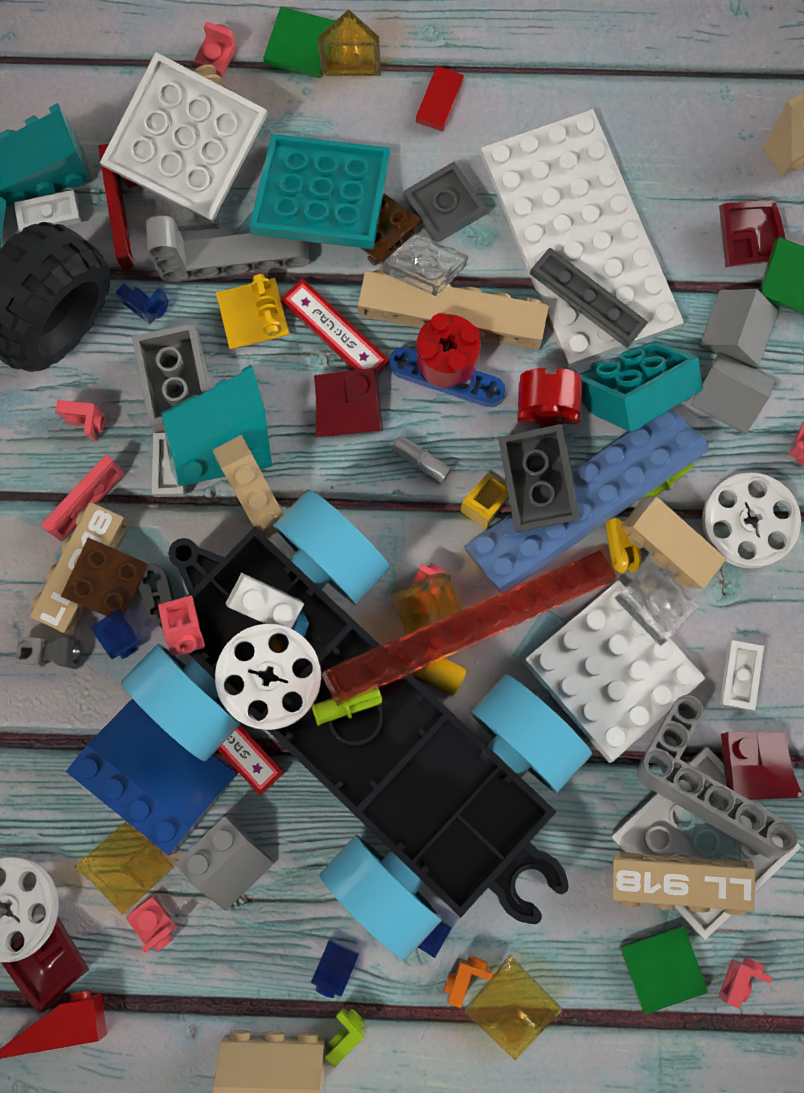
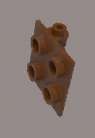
(394, 226)
(103, 578)

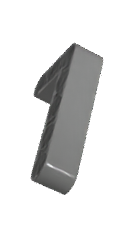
(218, 256)
(705, 787)

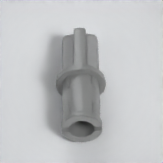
(421, 459)

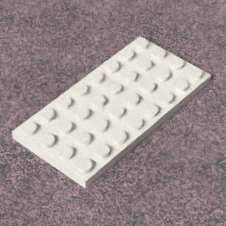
(570, 196)

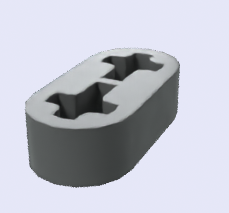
(149, 596)

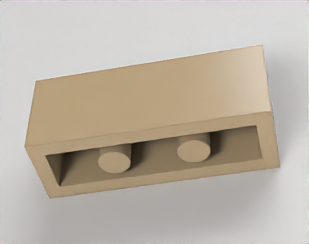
(249, 484)
(672, 543)

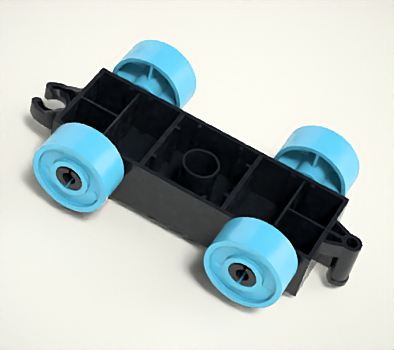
(403, 767)

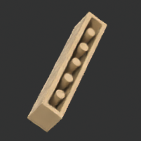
(496, 315)

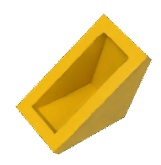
(485, 500)

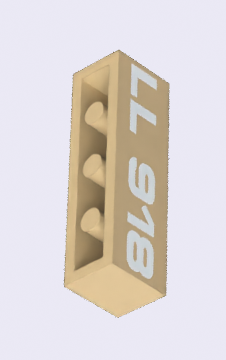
(92, 523)
(684, 882)

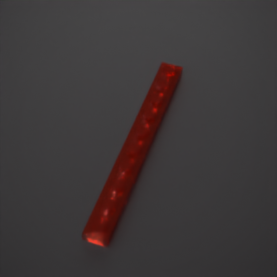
(466, 628)

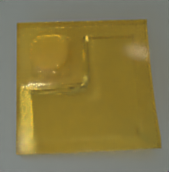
(125, 867)
(513, 1008)

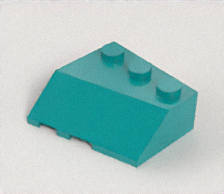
(41, 158)
(640, 384)
(210, 421)

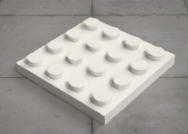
(183, 137)
(612, 674)
(656, 832)

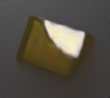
(349, 48)

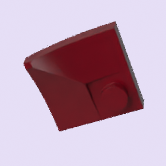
(749, 231)
(347, 403)
(759, 765)
(48, 970)

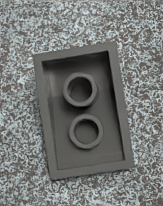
(539, 478)

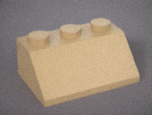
(270, 1063)

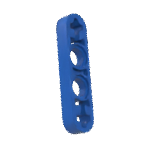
(486, 380)

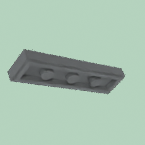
(588, 297)

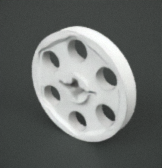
(757, 507)
(253, 688)
(22, 906)

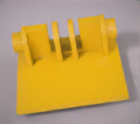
(252, 312)

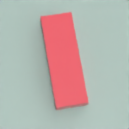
(90, 489)

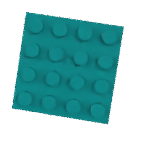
(320, 191)

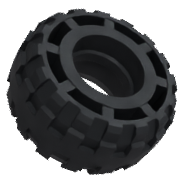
(48, 294)

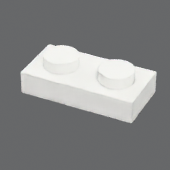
(54, 208)
(162, 478)
(264, 602)
(742, 675)

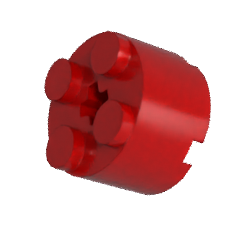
(452, 334)
(549, 397)

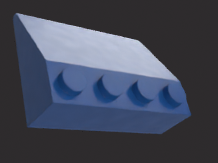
(150, 778)

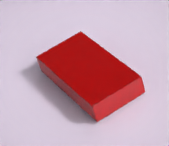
(440, 98)

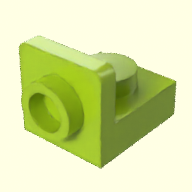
(343, 1043)

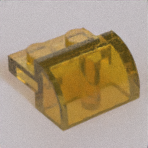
(426, 601)

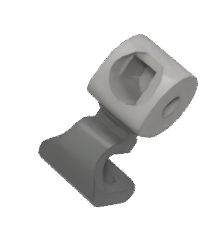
(36, 651)

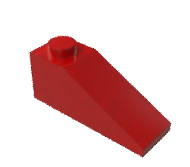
(69, 1024)

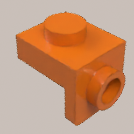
(457, 982)

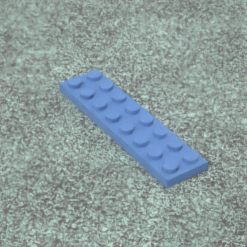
(602, 490)

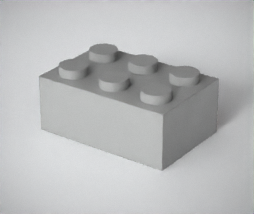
(170, 369)

